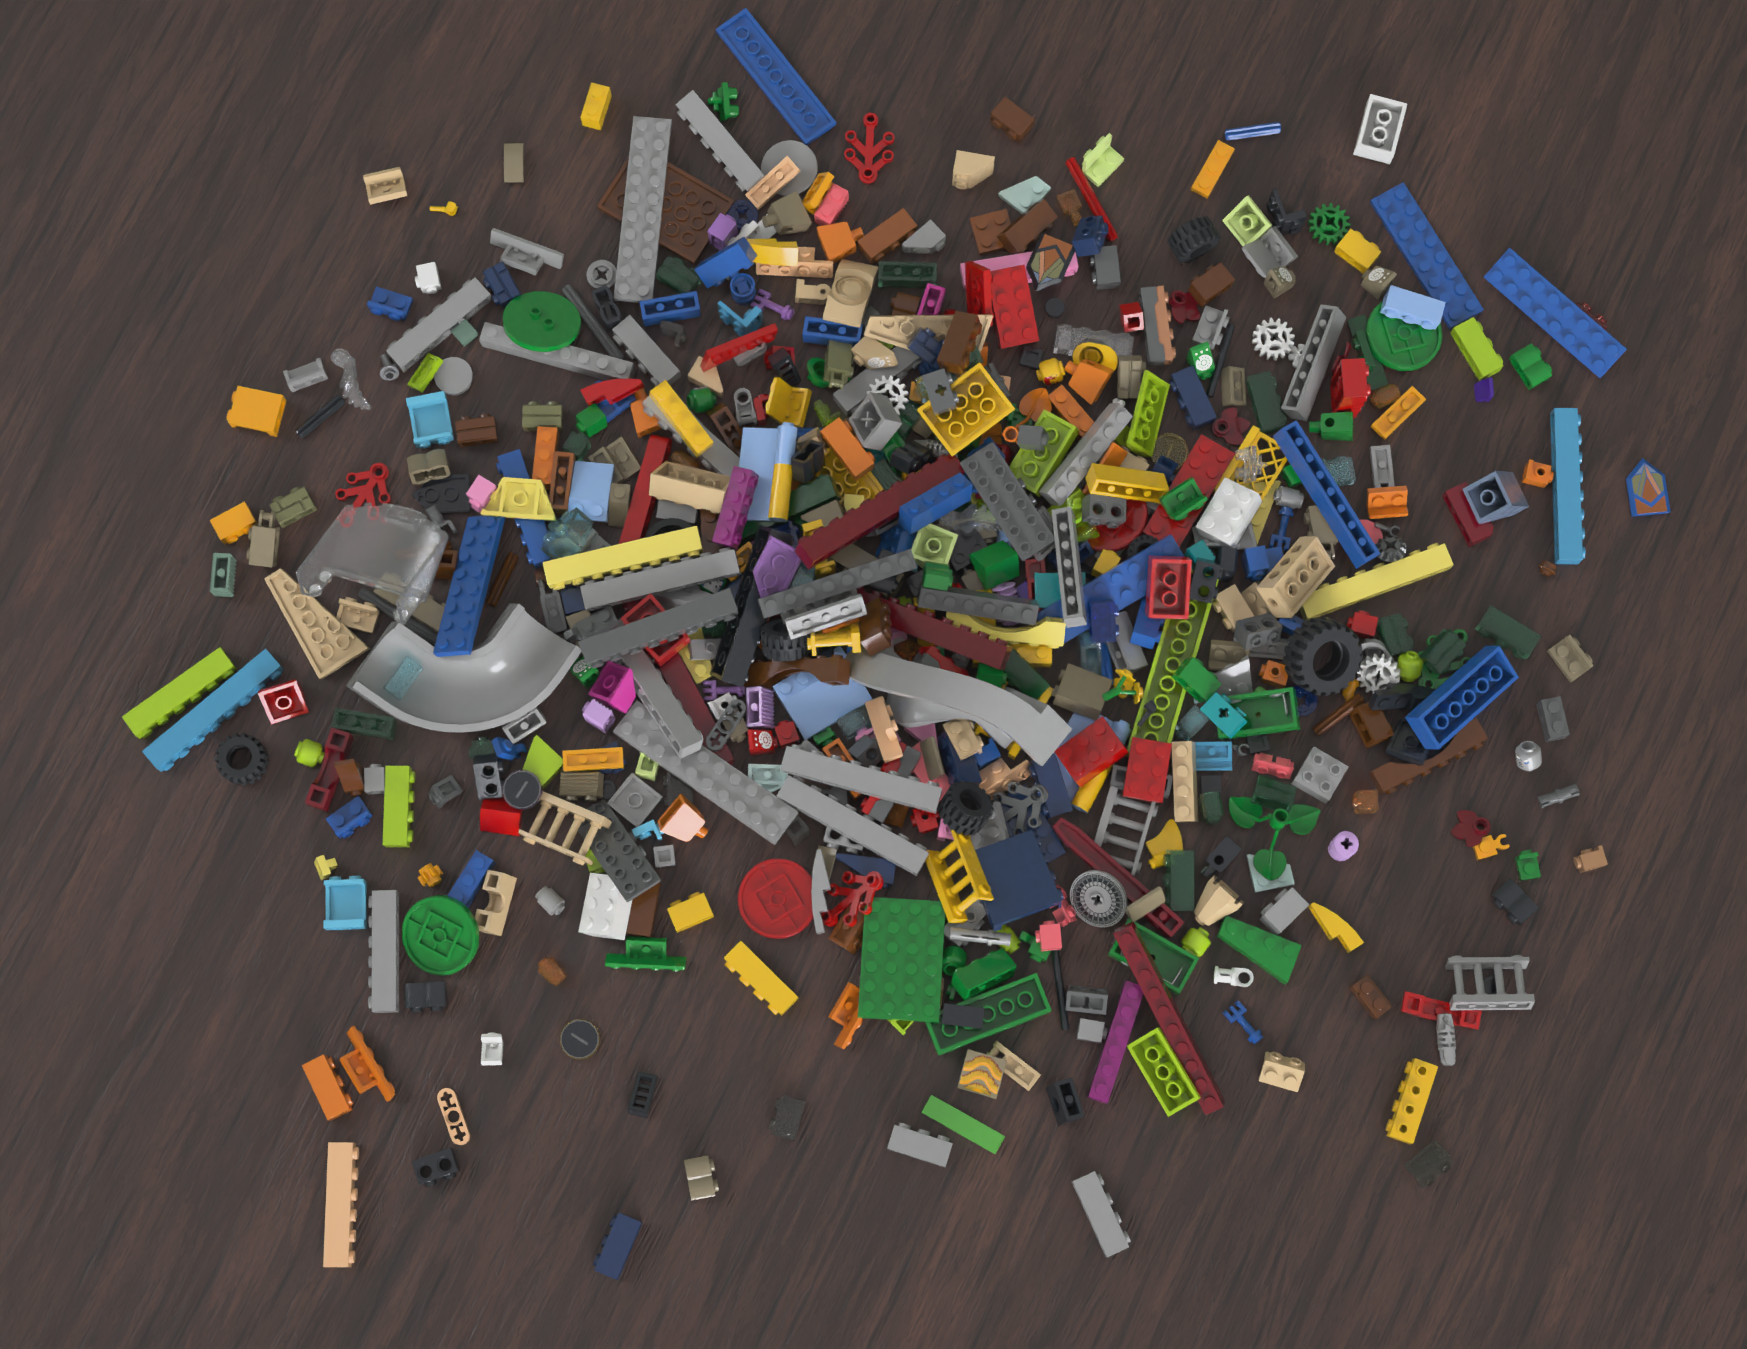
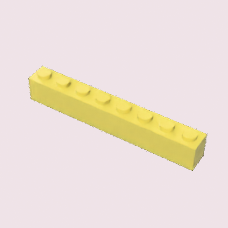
(623, 557)
(1376, 581)

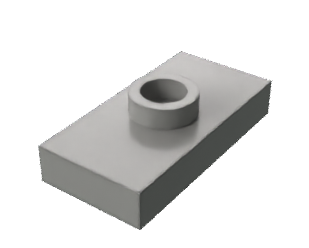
(703, 649)

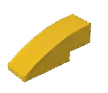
(774, 252)
(1336, 926)

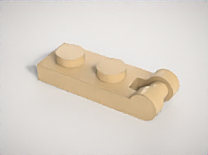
(1015, 1067)

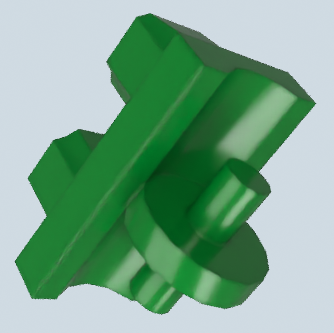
(720, 102)

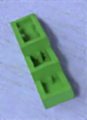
(963, 1124)

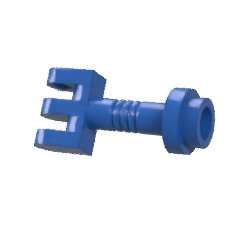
(1285, 513)
(1255, 1036)

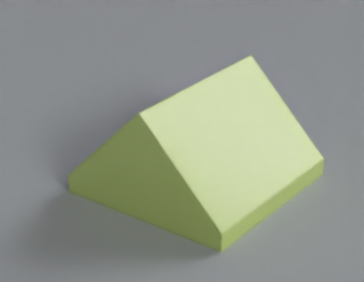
(1247, 222)
(933, 545)

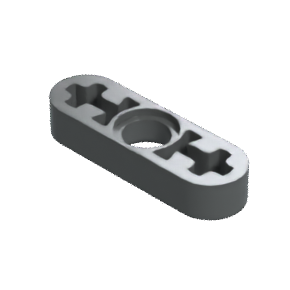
(713, 734)

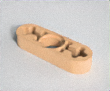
(453, 1100)

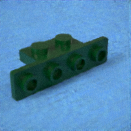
(1376, 372)

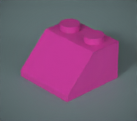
(614, 687)

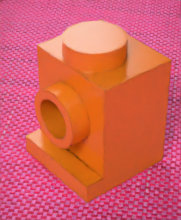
(1531, 476)

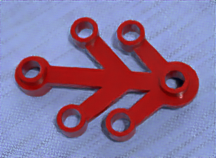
(869, 151)
(365, 492)
(853, 898)

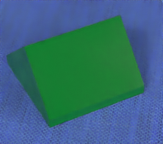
(995, 564)

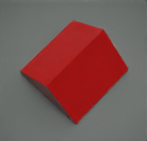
(284, 701)
(500, 817)

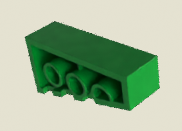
(1263, 948)

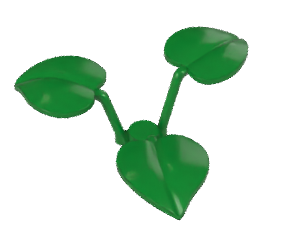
(1301, 820)

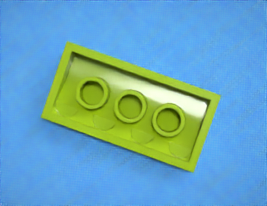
(1147, 415)
(1038, 466)

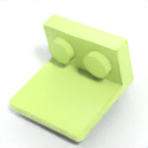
(1101, 161)

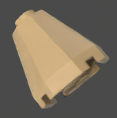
(1216, 902)

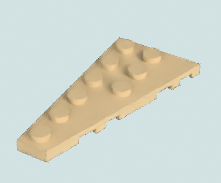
(901, 328)
(318, 631)

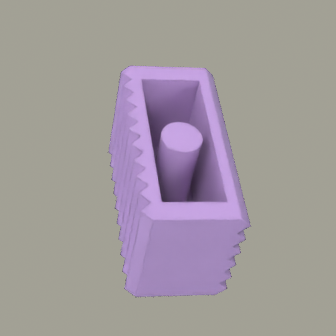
(759, 708)
(598, 715)

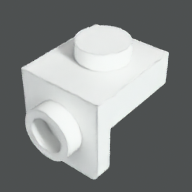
(491, 1049)

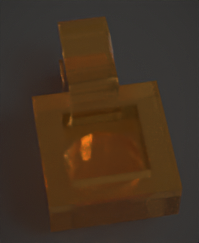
(1070, 204)

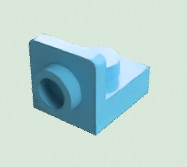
(644, 830)

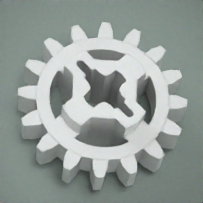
(1278, 344)
(889, 388)
(1368, 673)

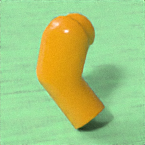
(1349, 691)

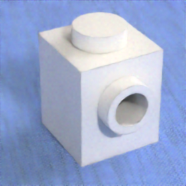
(428, 278)

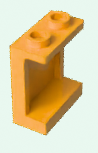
(256, 410)

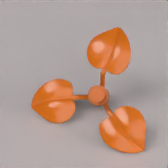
(1031, 406)

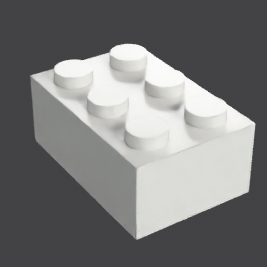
(1380, 129)
(1228, 513)
(604, 909)

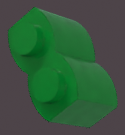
(1530, 366)
(937, 576)

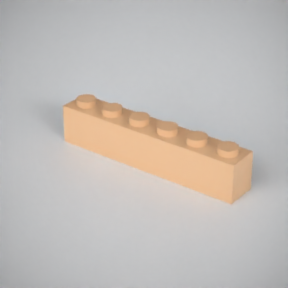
(340, 1204)

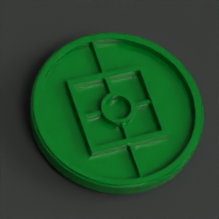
(541, 321)
(1399, 343)
(440, 935)

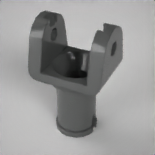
(436, 516)

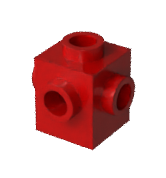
(927, 825)

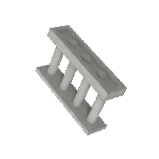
(823, 613)
(1109, 817)
(1485, 1001)

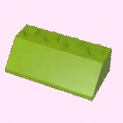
(1163, 1071)

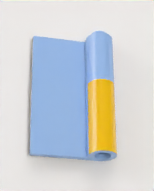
(769, 455)
(1084, 797)

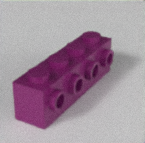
(735, 508)

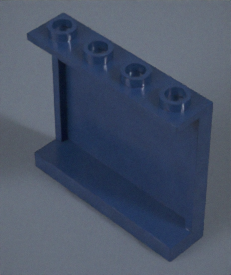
(1017, 879)

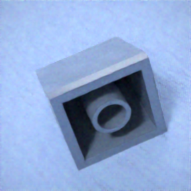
(1495, 497)

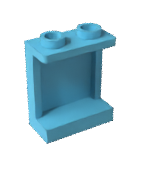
(430, 419)
(345, 903)

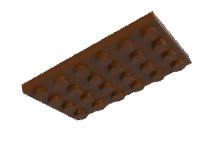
(686, 214)

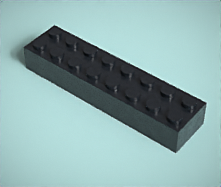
(744, 631)

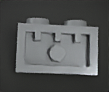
(1210, 326)

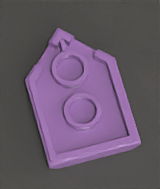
(775, 567)

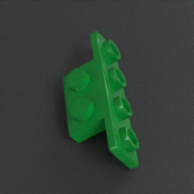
(646, 953)

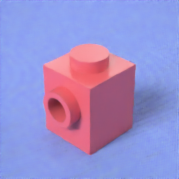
(1049, 936)

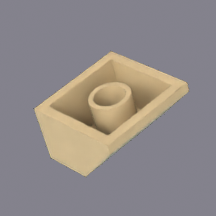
(971, 169)

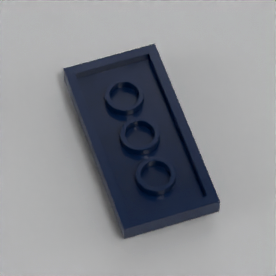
(1049, 842)

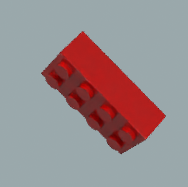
(1013, 307)
(1349, 386)

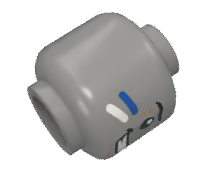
(1528, 756)

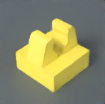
(325, 866)

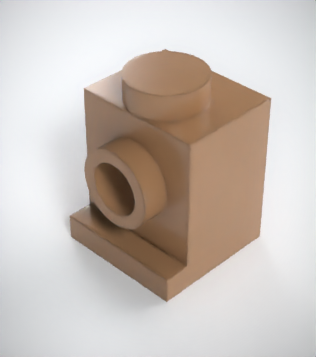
(1590, 859)

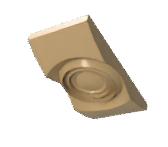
(850, 293)

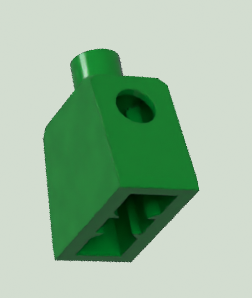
(1341, 426)

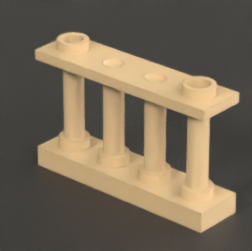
(580, 815)

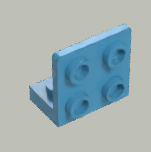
(752, 319)

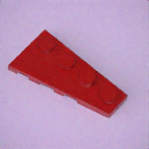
(737, 346)

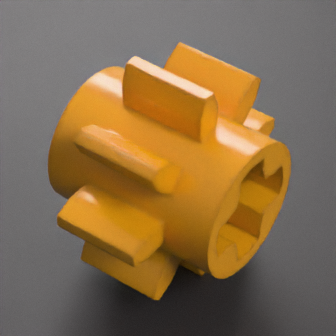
(430, 875)

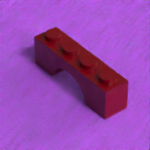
(324, 786)

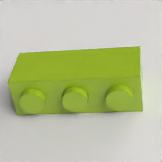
(1477, 349)

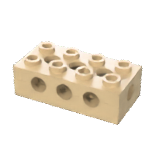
(1295, 577)

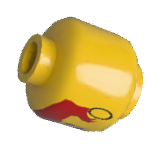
(1051, 371)

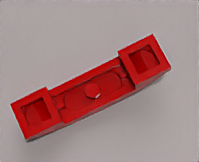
(1429, 1009)

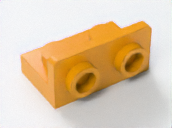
(817, 192)

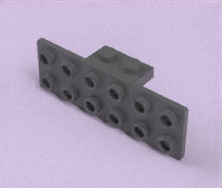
(1008, 501)
(620, 855)

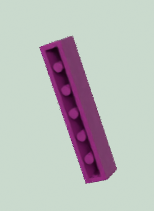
(1115, 1042)

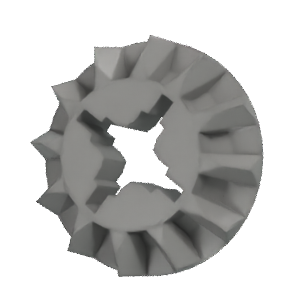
(602, 266)

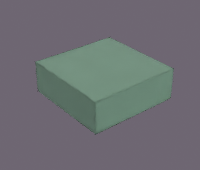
(464, 333)

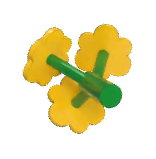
(1124, 686)

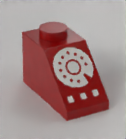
(761, 742)

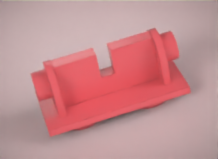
(1281, 768)
(1065, 913)

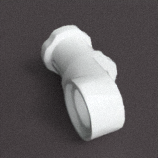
(1231, 976)

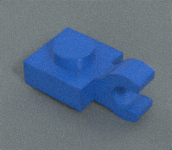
(505, 749)

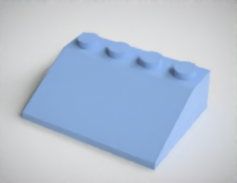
(817, 704)

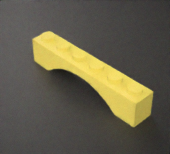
(1046, 631)

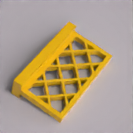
(1251, 440)

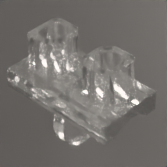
(1252, 464)

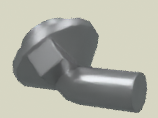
(389, 371)

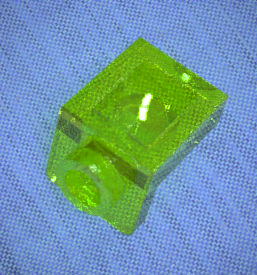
(823, 411)

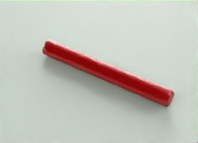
(1090, 196)

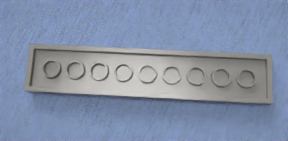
(642, 209)
(709, 776)

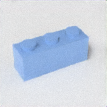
(1412, 307)

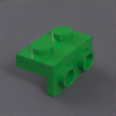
(1182, 499)

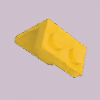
(788, 403)

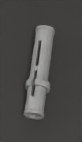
(980, 936)

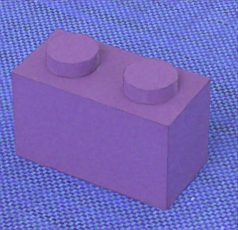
(722, 231)

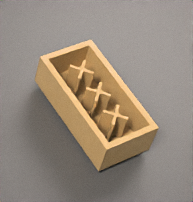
(689, 486)

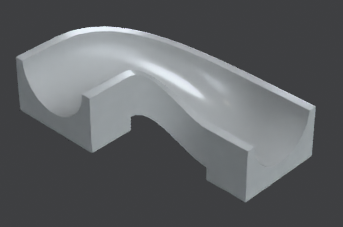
(471, 692)
(933, 695)

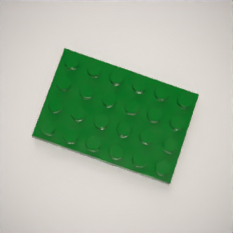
(902, 960)

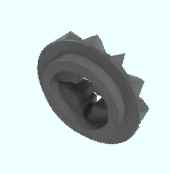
(1391, 554)

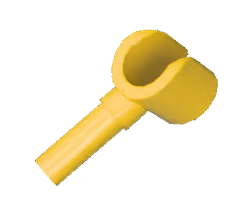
(450, 209)

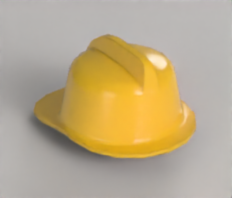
(1096, 352)

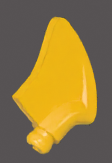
(1167, 839)

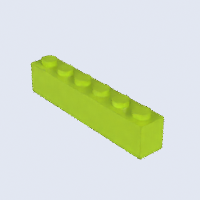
(179, 693)

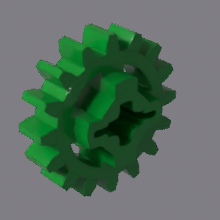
(1328, 232)

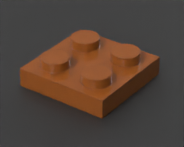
(986, 228)

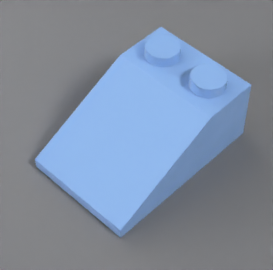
(591, 489)

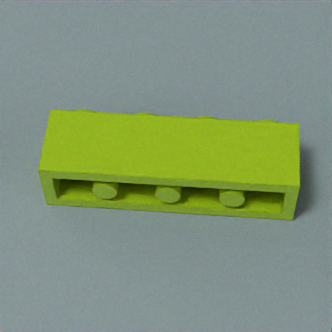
(397, 806)

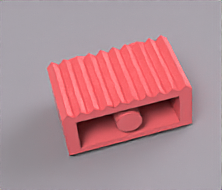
(831, 205)

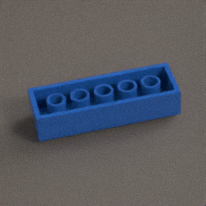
(1462, 697)

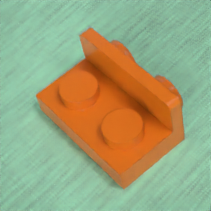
(1387, 502)

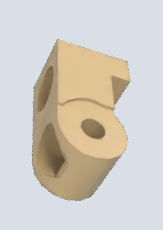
(810, 293)

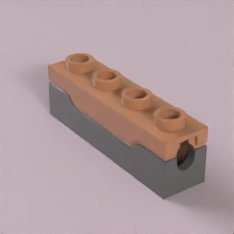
(1156, 326)

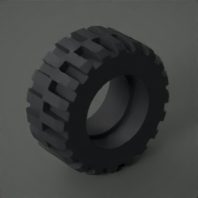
(1340, 668)

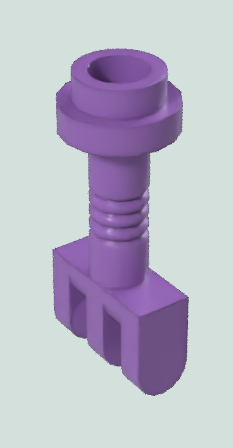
(786, 312)
(714, 690)

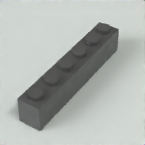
(979, 604)

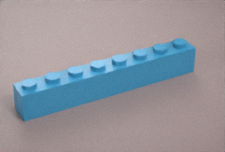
(1566, 486)
(213, 710)

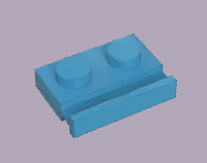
(1213, 756)

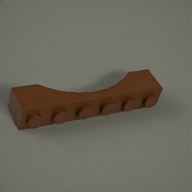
(831, 670)
(1393, 774)

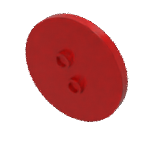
(1120, 538)
(776, 898)

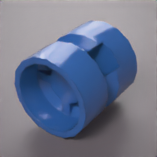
(743, 289)

